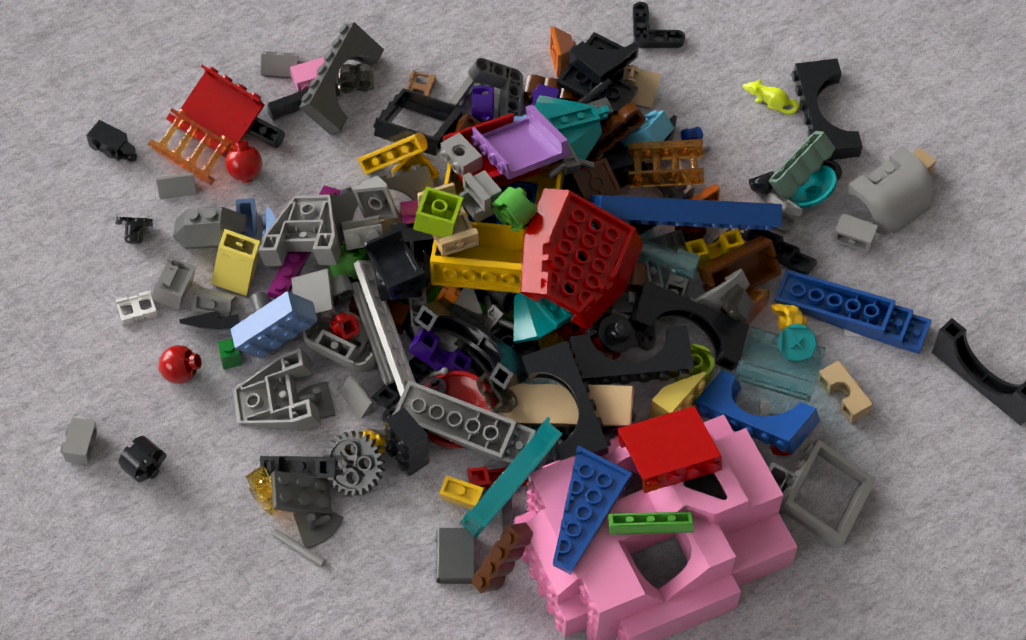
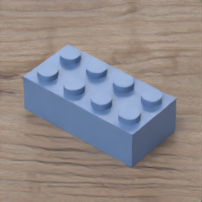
(274, 325)

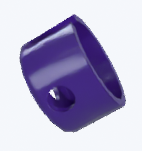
(483, 104)

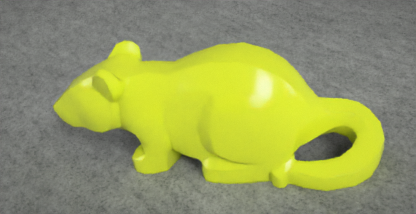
(774, 97)

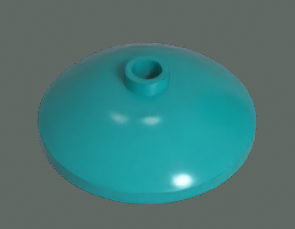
(817, 189)

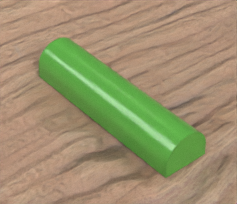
(650, 523)

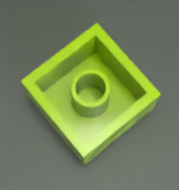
(438, 212)

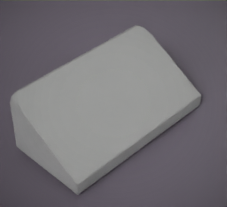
(176, 185)
(357, 397)

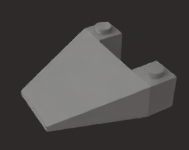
(303, 226)
(271, 395)

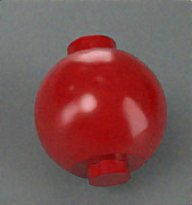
(243, 162)
(179, 364)

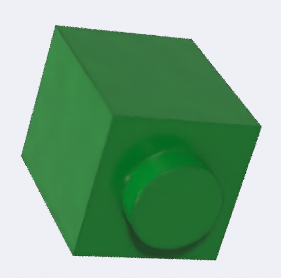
(229, 355)

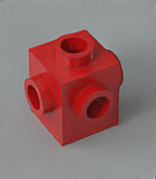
(350, 323)

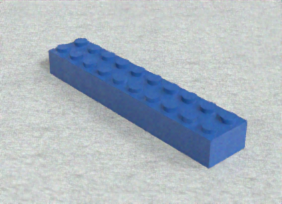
(691, 212)

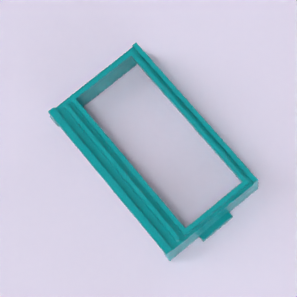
(511, 479)

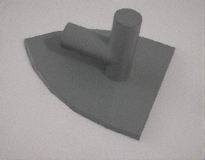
(320, 396)
(317, 529)

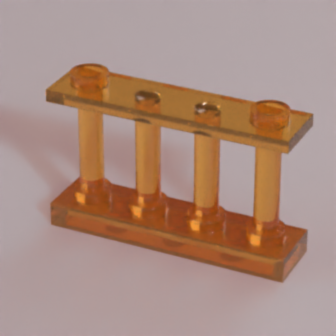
(665, 151)
(176, 154)

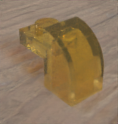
(261, 489)

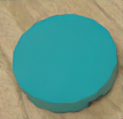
(797, 343)

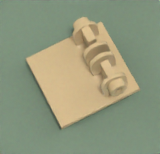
(645, 81)

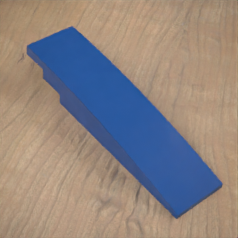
(854, 310)

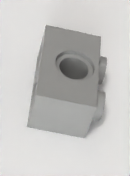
(461, 155)

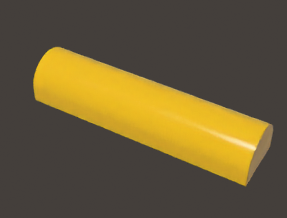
(393, 153)

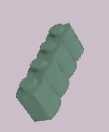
(802, 164)

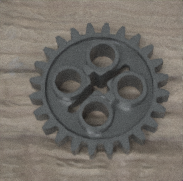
(364, 450)

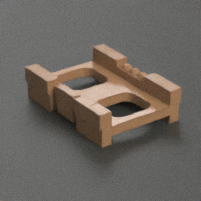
(426, 88)

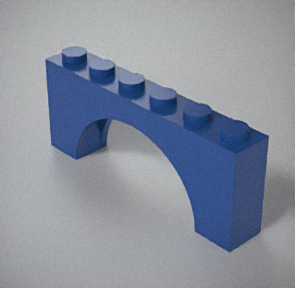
(782, 430)

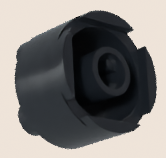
(142, 459)

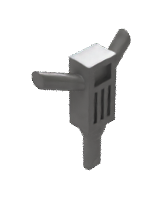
(570, 164)
(494, 317)

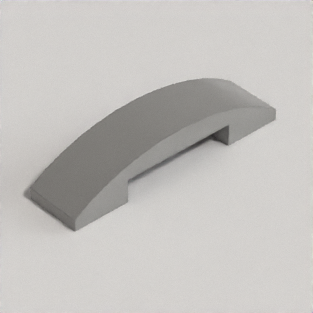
(712, 297)

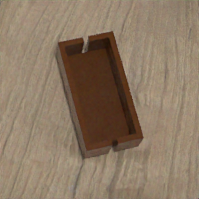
(748, 257)

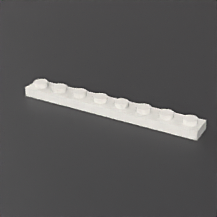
(385, 325)

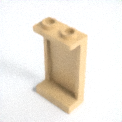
(464, 234)

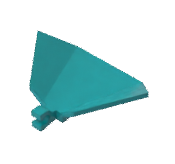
(575, 121)
(537, 319)

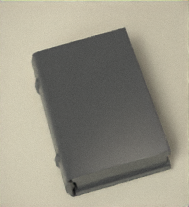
(454, 556)

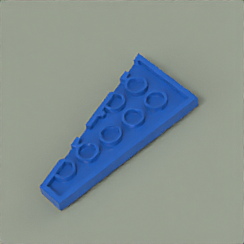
(590, 497)

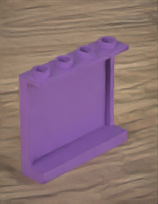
(522, 144)

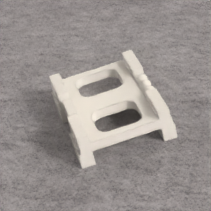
(137, 313)

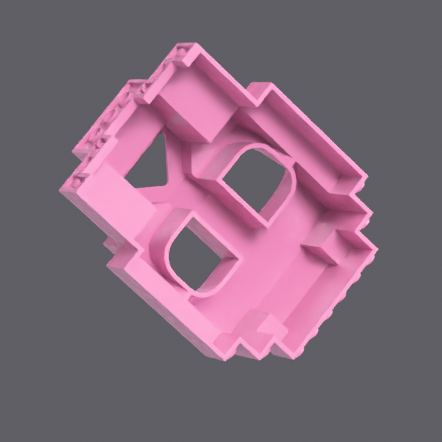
(728, 547)

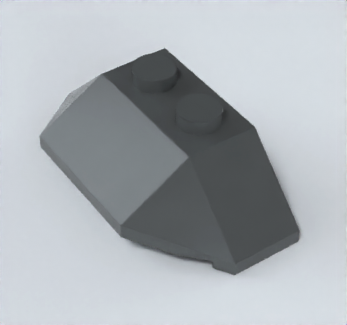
(206, 226)

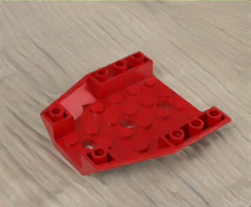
(552, 261)

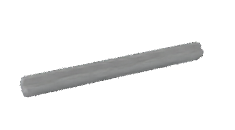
(372, 334)

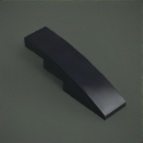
(786, 253)
(211, 321)

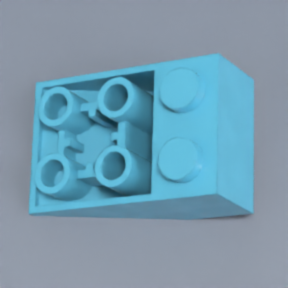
(654, 129)

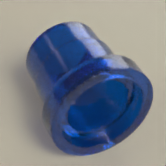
(692, 133)

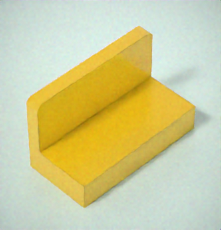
(460, 492)

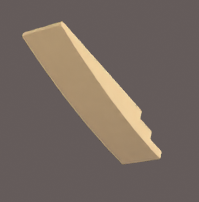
(538, 401)

